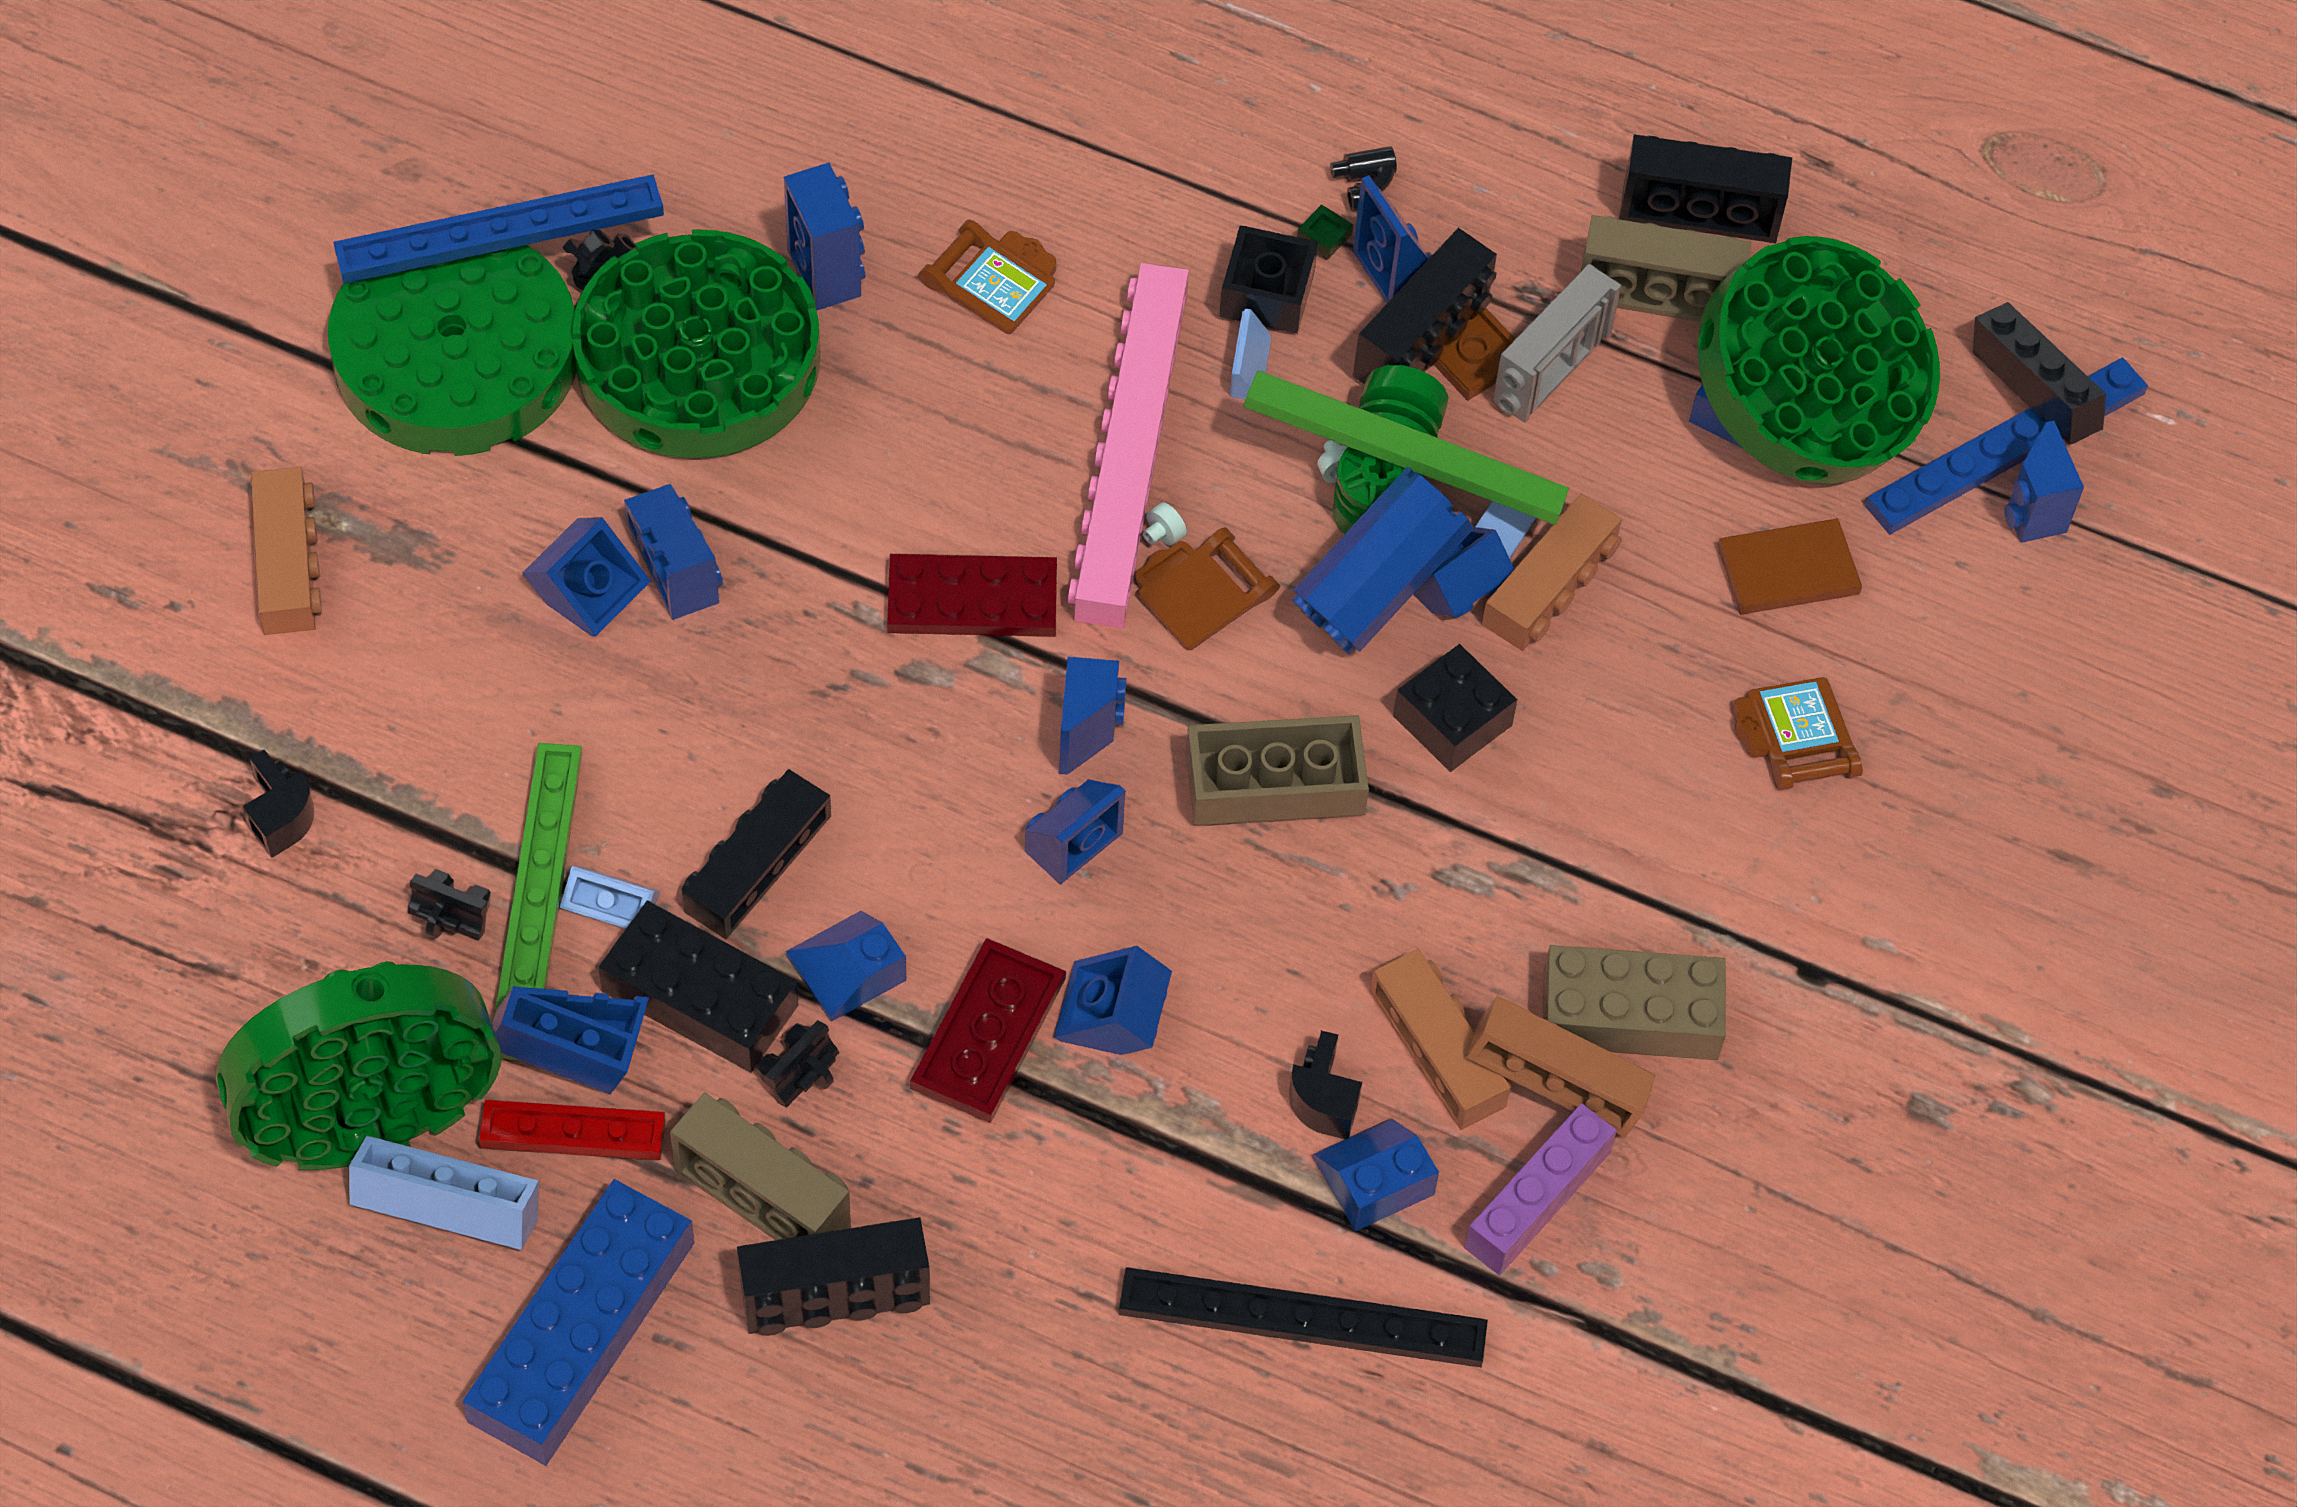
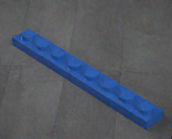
(498, 228)
(1985, 456)

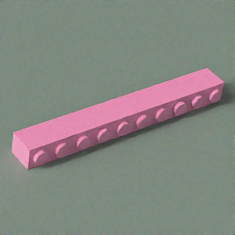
(1130, 447)

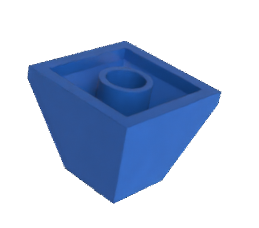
(849, 964)

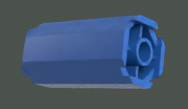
(1381, 561)

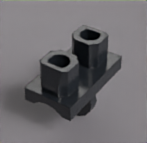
(594, 253)
(448, 908)
(804, 1063)

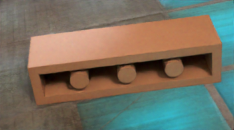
(283, 550)
(1552, 572)
(1438, 1037)
(1560, 1065)

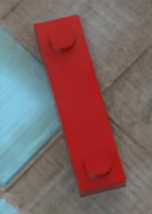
(572, 1129)

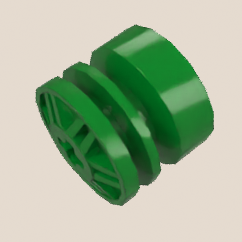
(1406, 397)
(1359, 484)

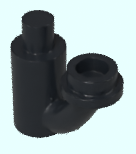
(1374, 162)

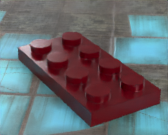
(972, 595)
(988, 1030)

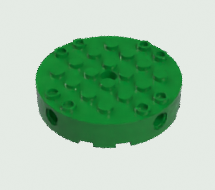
(696, 344)
(455, 350)
(1818, 360)
(358, 1050)

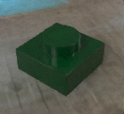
(1327, 229)

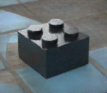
(1270, 277)
(1454, 707)

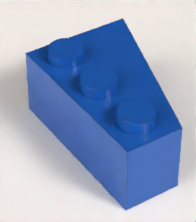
(674, 550)
(571, 1034)

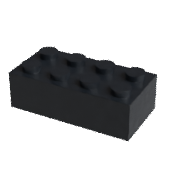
(1705, 188)
(1429, 308)
(699, 986)
(834, 1276)

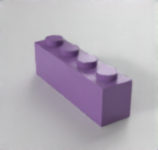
(1540, 1189)

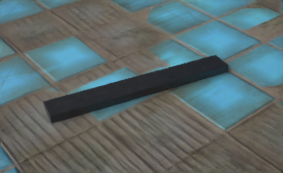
(1303, 1317)

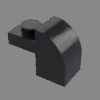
(284, 810)
(1320, 1098)

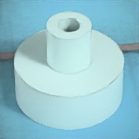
(1329, 460)
(1164, 525)

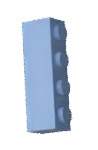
(443, 1192)

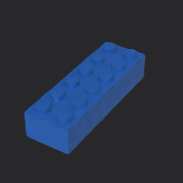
(579, 1322)

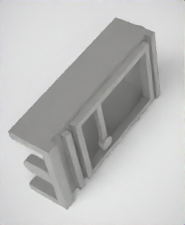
(1556, 343)

